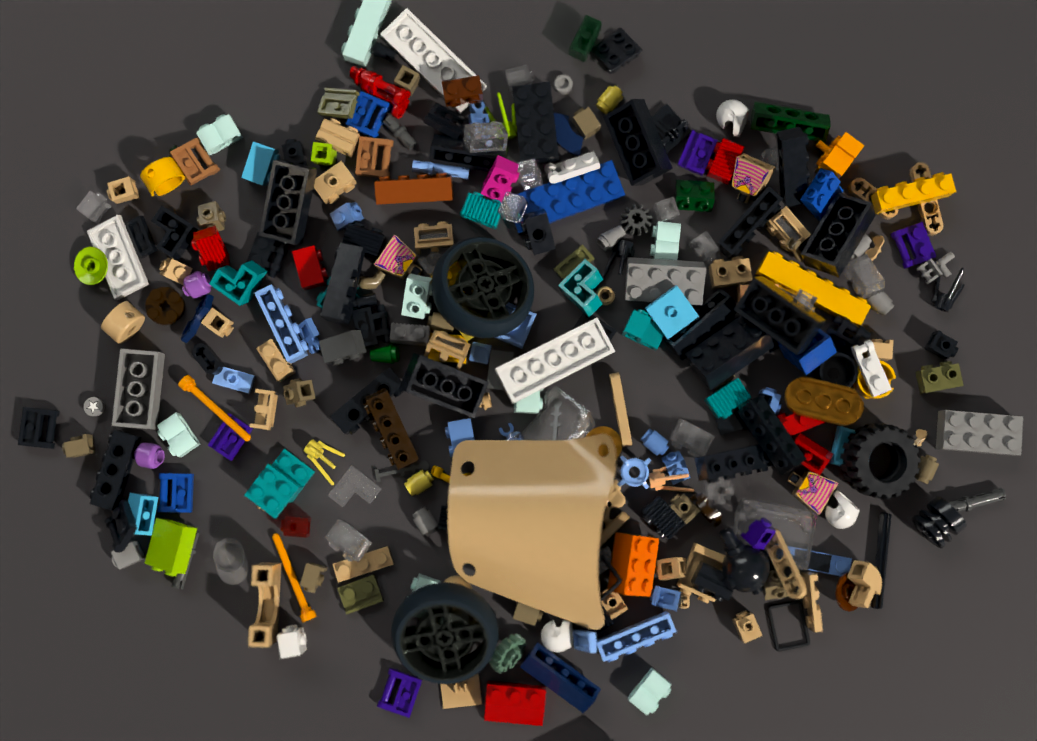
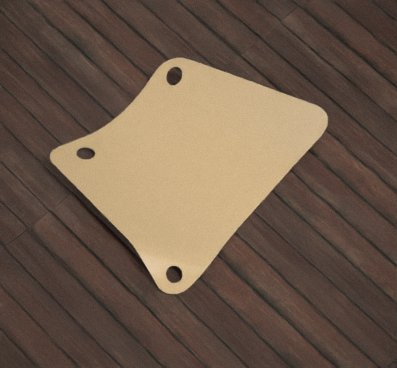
(533, 521)

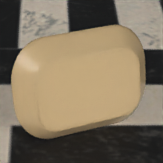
(684, 601)

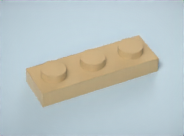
(370, 562)

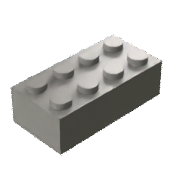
(651, 278)
(138, 389)
(979, 432)

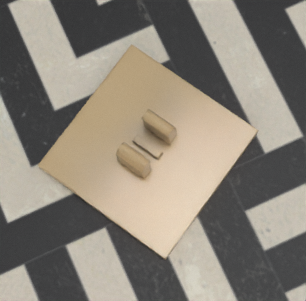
(462, 693)

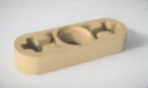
(864, 186)

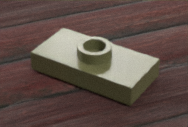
(573, 261)

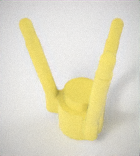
(315, 450)

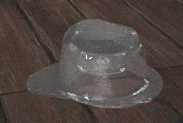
(230, 561)

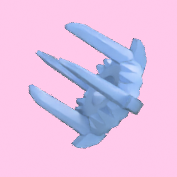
(644, 472)

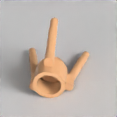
(658, 479)

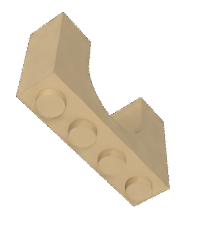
(265, 629)

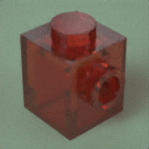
(296, 526)

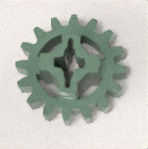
(508, 653)

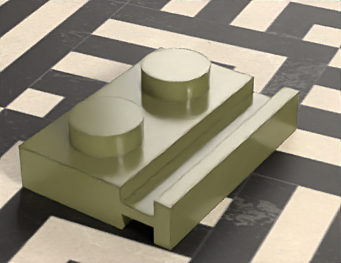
(338, 103)
(360, 594)

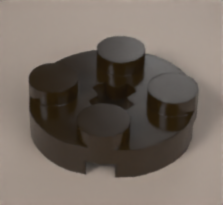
(171, 314)
(709, 513)

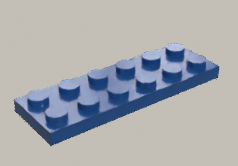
(574, 194)

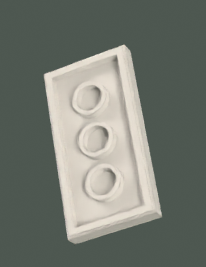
(124, 268)

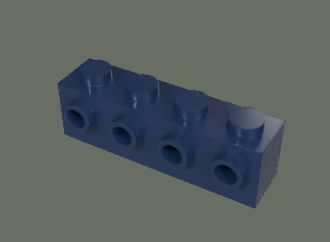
(560, 677)

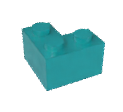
(238, 285)
(579, 287)
(643, 330)

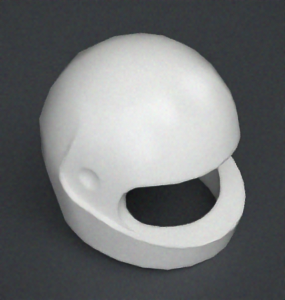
(732, 111)
(844, 514)
(557, 638)

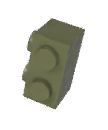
(939, 378)

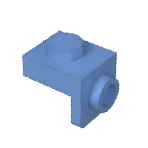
(346, 214)
(773, 399)
(675, 465)
(665, 598)

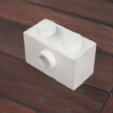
(292, 641)

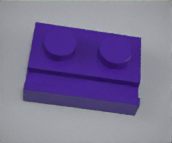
(697, 153)
(228, 441)

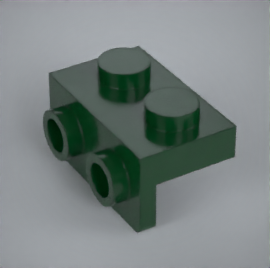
(694, 195)

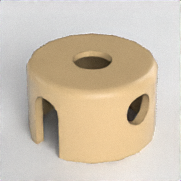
(123, 322)

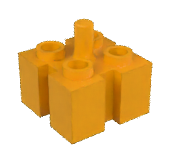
(838, 154)

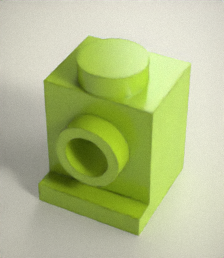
(323, 154)

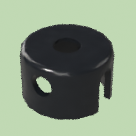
(844, 364)

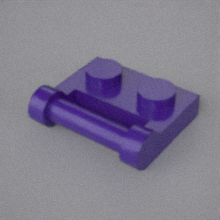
(918, 243)
(405, 696)

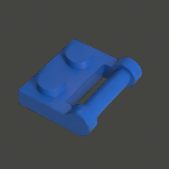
(363, 112)
(181, 492)

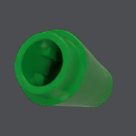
(386, 354)

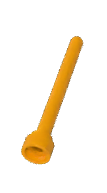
(188, 384)
(306, 612)

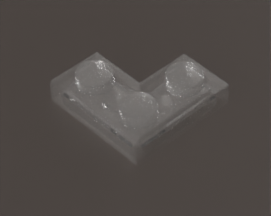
(351, 483)

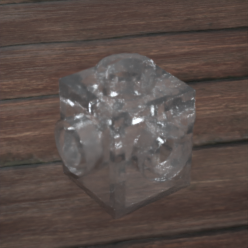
(727, 491)

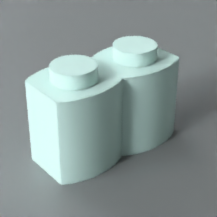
(219, 134)
(666, 240)
(178, 435)
(650, 691)

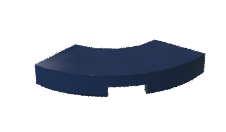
(566, 136)
(201, 311)

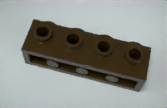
(391, 428)

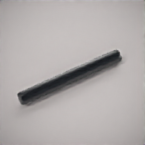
(881, 555)

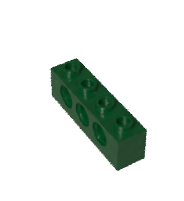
(778, 118)

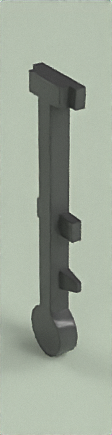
(557, 403)
(423, 465)

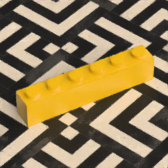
(829, 298)

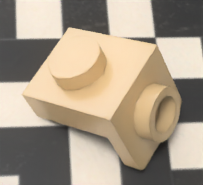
(174, 270)

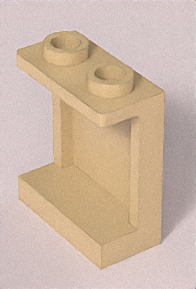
(697, 554)

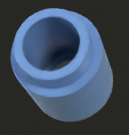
(655, 442)

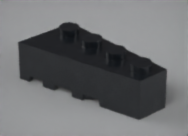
(343, 284)

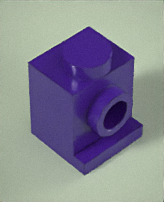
(759, 533)

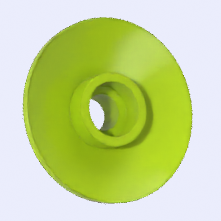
(85, 263)

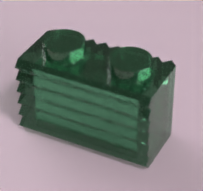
(585, 38)

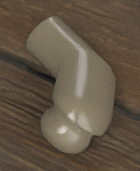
(371, 282)

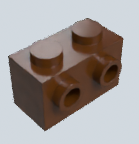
(462, 91)

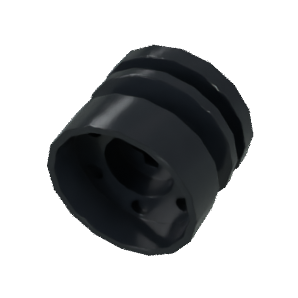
(941, 520)

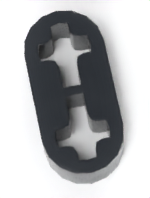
(204, 361)

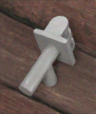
(932, 270)

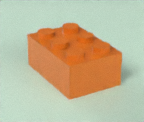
(635, 563)

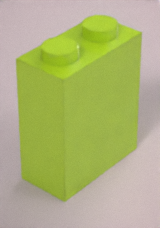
(170, 546)

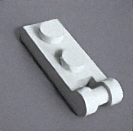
(572, 167)
(871, 369)

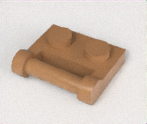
(367, 157)
(190, 165)

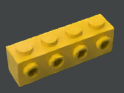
(914, 193)

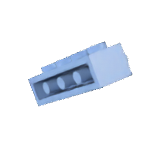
(281, 324)
(635, 636)

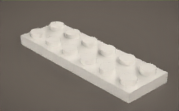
(426, 53)
(554, 360)

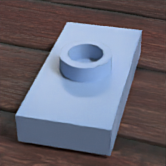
(234, 380)
(584, 640)

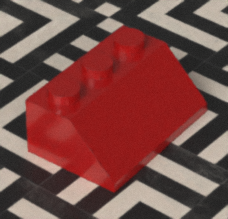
(515, 703)

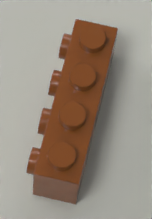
(413, 189)

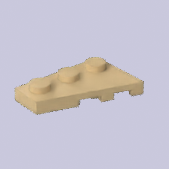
(813, 619)

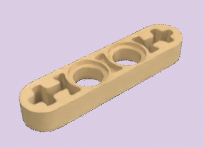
(936, 211)
(620, 409)
(781, 564)

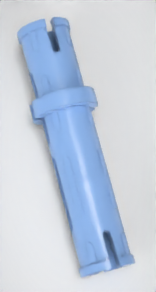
(432, 168)

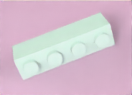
(365, 31)

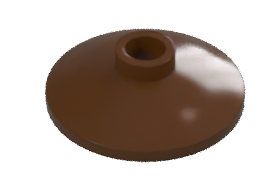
(843, 593)

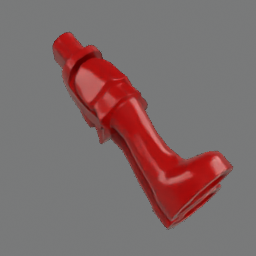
(375, 86)

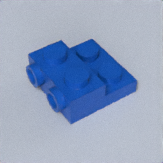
(821, 192)

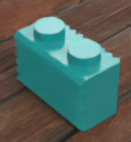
(481, 210)
(727, 398)

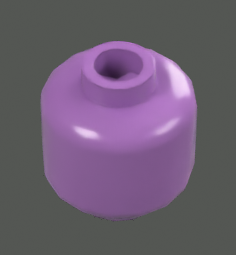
(196, 285)
(149, 455)

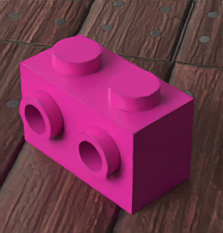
(500, 178)

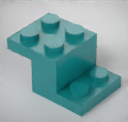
(279, 483)

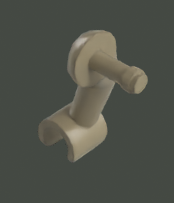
(793, 246)

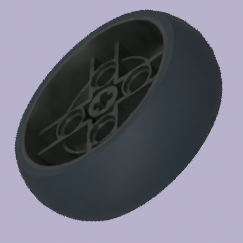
(501, 264)
(444, 633)

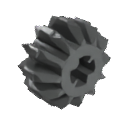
(643, 218)

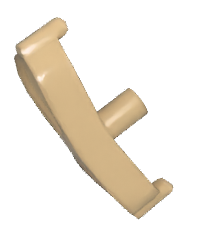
(873, 252)
(921, 436)

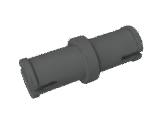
(400, 132)

